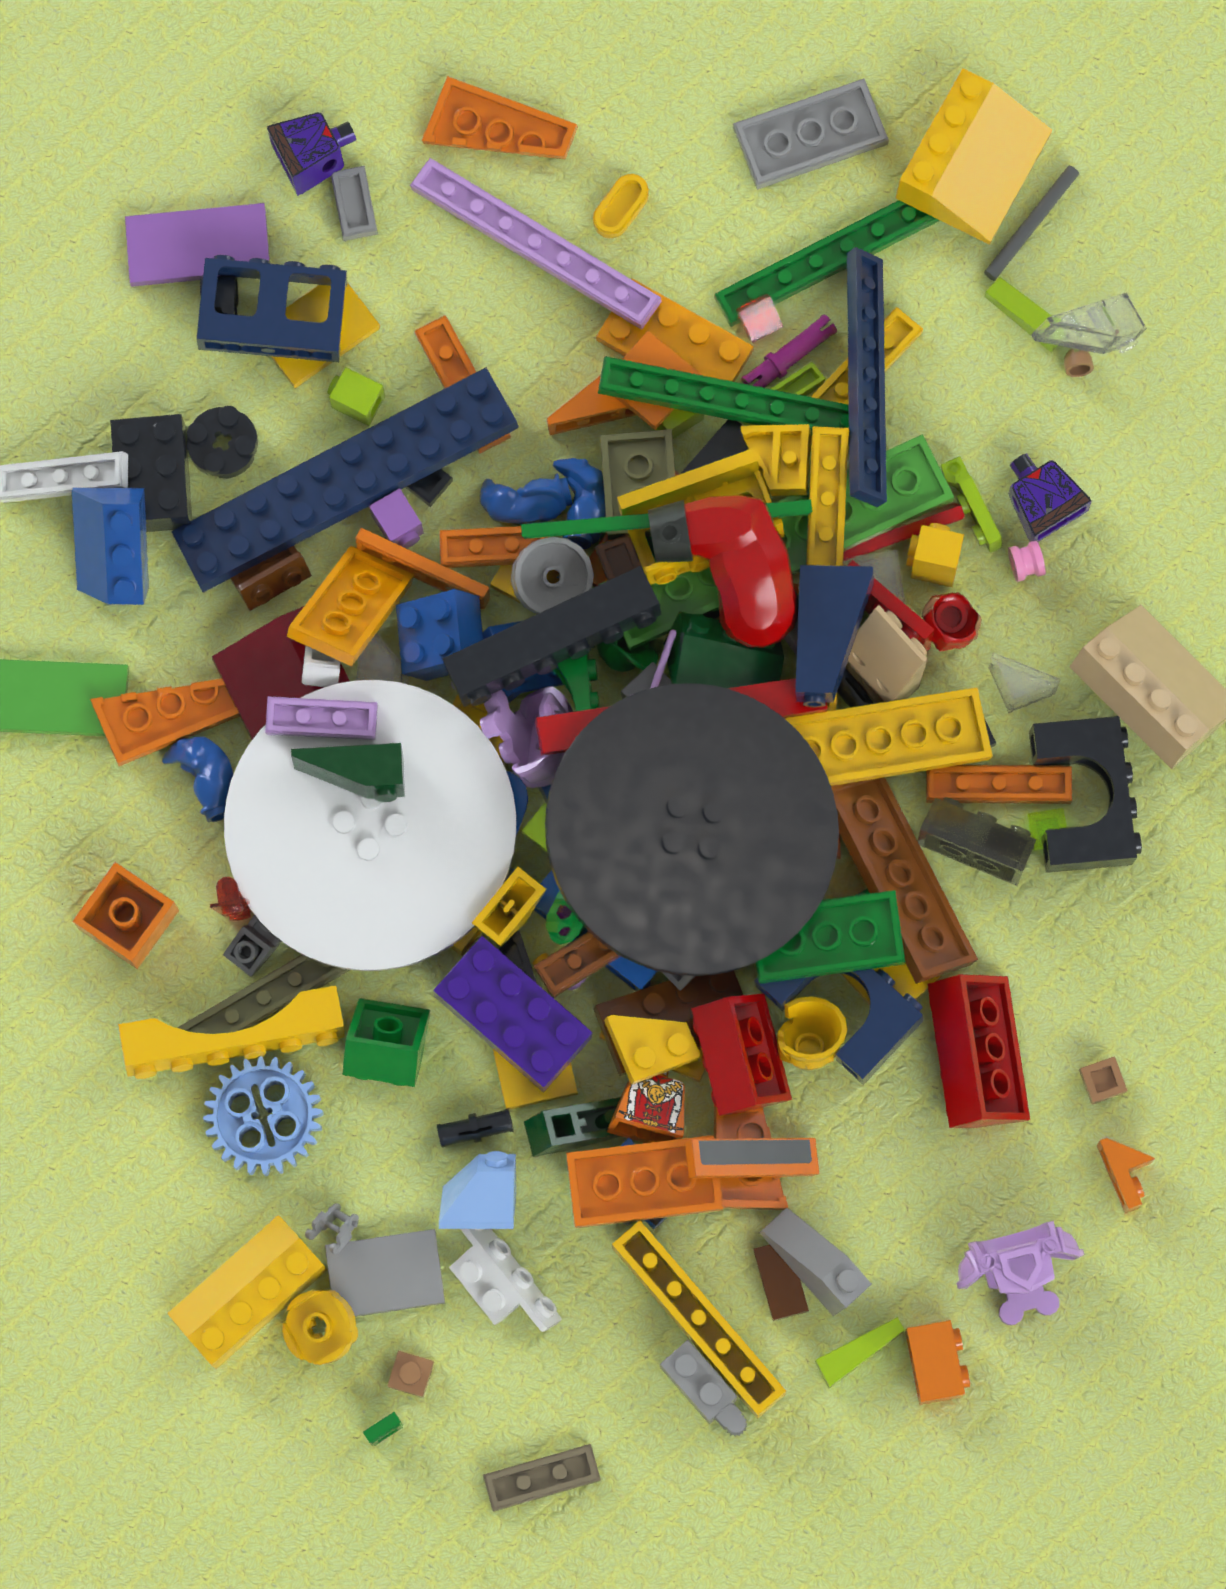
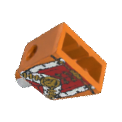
(650, 1110)

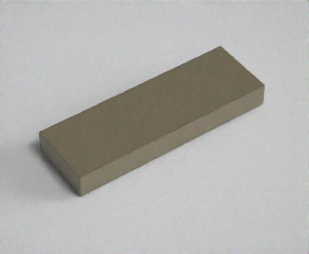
(541, 1477)

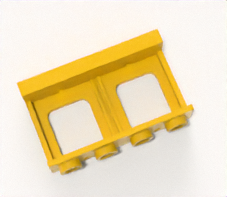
(725, 477)

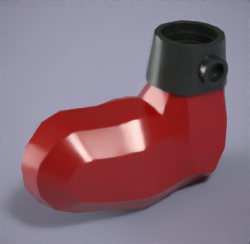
(744, 561)

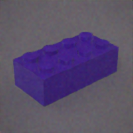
(512, 1014)

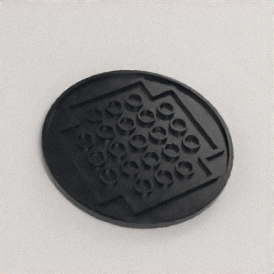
(691, 829)

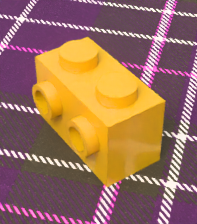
(935, 554)

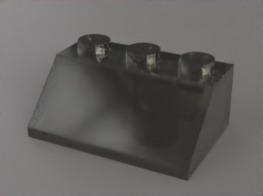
(976, 840)

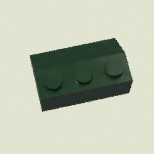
(709, 657)

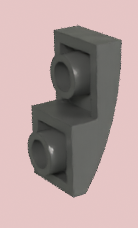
(252, 947)

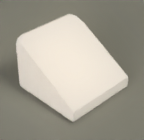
(319, 669)

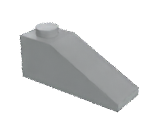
(816, 1261)

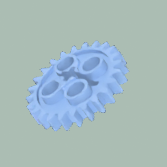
(232, 1126)

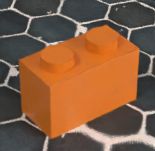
(936, 1362)

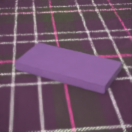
(175, 244)

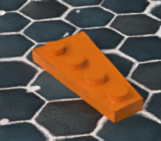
(489, 122)
(748, 1192)

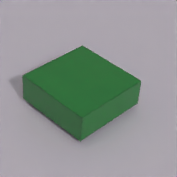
(383, 1429)

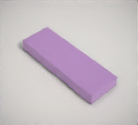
(321, 718)

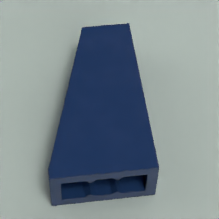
(828, 622)

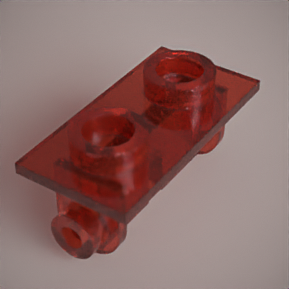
(231, 901)

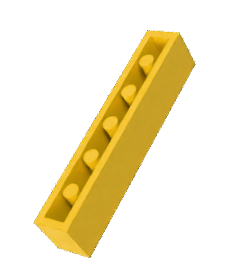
(698, 1319)

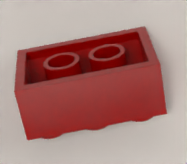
(740, 1054)

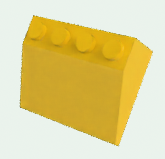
(973, 158)

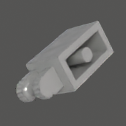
(704, 1388)

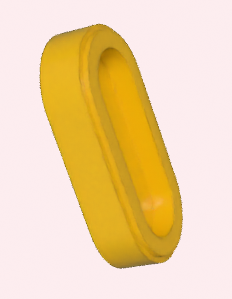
(620, 206)

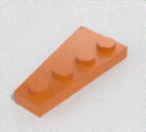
(156, 719)

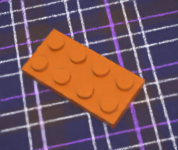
(638, 1184)

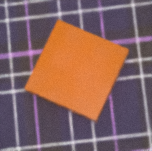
(653, 352)

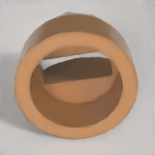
(1078, 363)

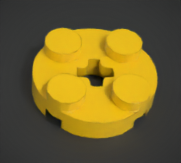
(339, 1330)

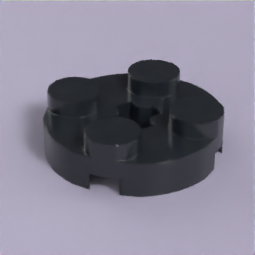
(225, 422)

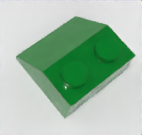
(386, 1042)

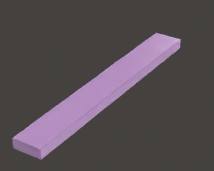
(536, 243)

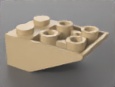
(886, 659)

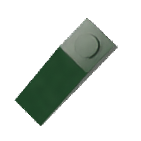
(366, 770)
(570, 1127)

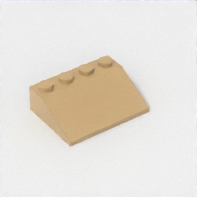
(1153, 685)

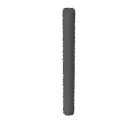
(1031, 223)

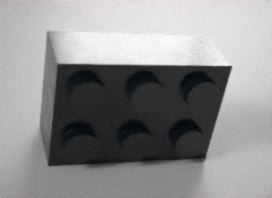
(159, 465)

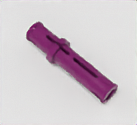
(778, 362)

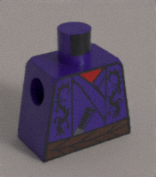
(309, 149)
(1045, 497)

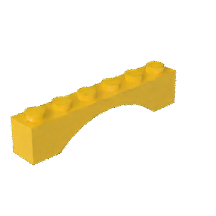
(156, 1046)

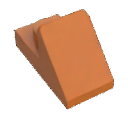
(1119, 1162)

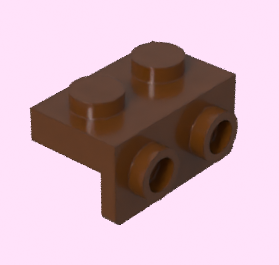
(271, 577)

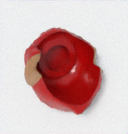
(953, 619)

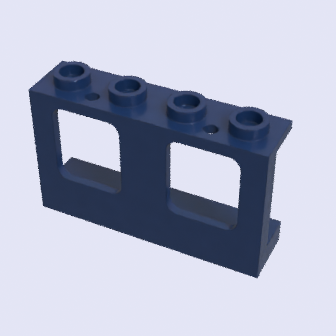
(269, 329)

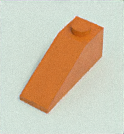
(586, 410)

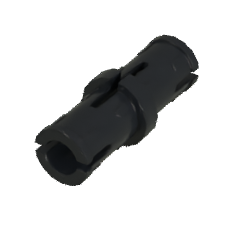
(475, 1128)

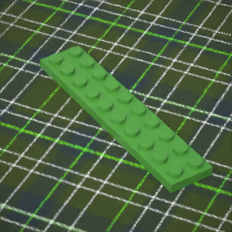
(913, 490)

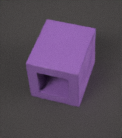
(397, 519)

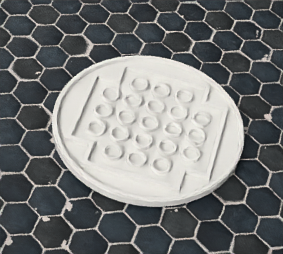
(364, 876)

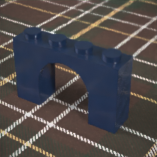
(888, 1024)

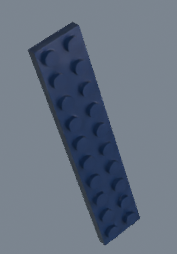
(345, 479)

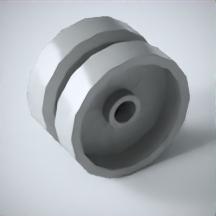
(545, 555)

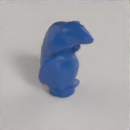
(589, 494)
(534, 503)
(211, 772)

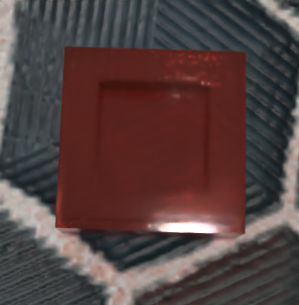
(759, 318)

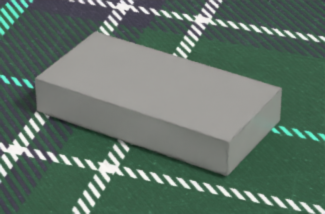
(354, 203)

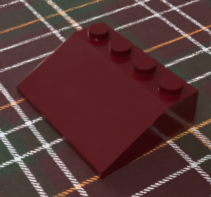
(262, 667)

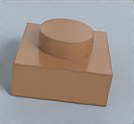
(1103, 1080)
(410, 1374)

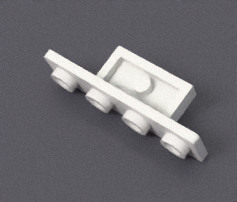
(500, 1282)

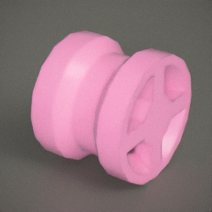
(1026, 561)

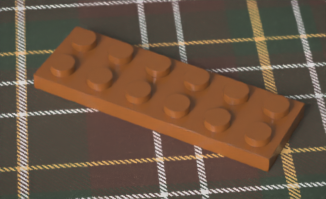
(893, 860)

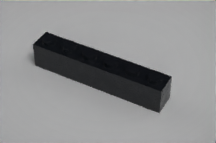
(552, 637)

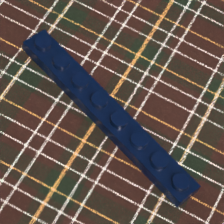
(866, 378)

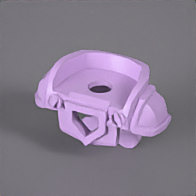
(520, 733)
(1019, 1268)

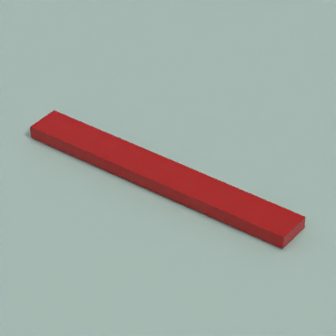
(560, 730)

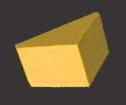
(509, 907)

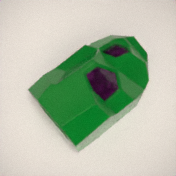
(562, 922)

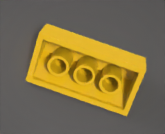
(247, 1292)

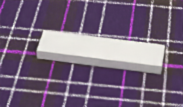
(59, 476)

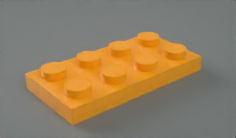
(690, 336)
(350, 605)

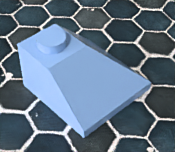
(481, 1194)

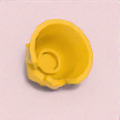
(812, 1034)

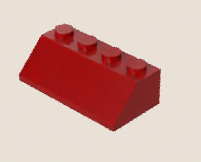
(978, 1051)

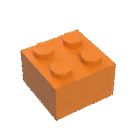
(126, 915)

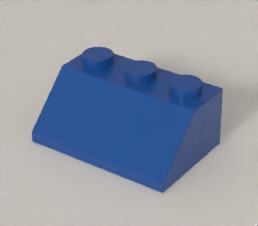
(111, 544)

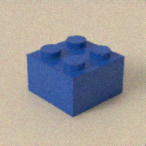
(435, 629)

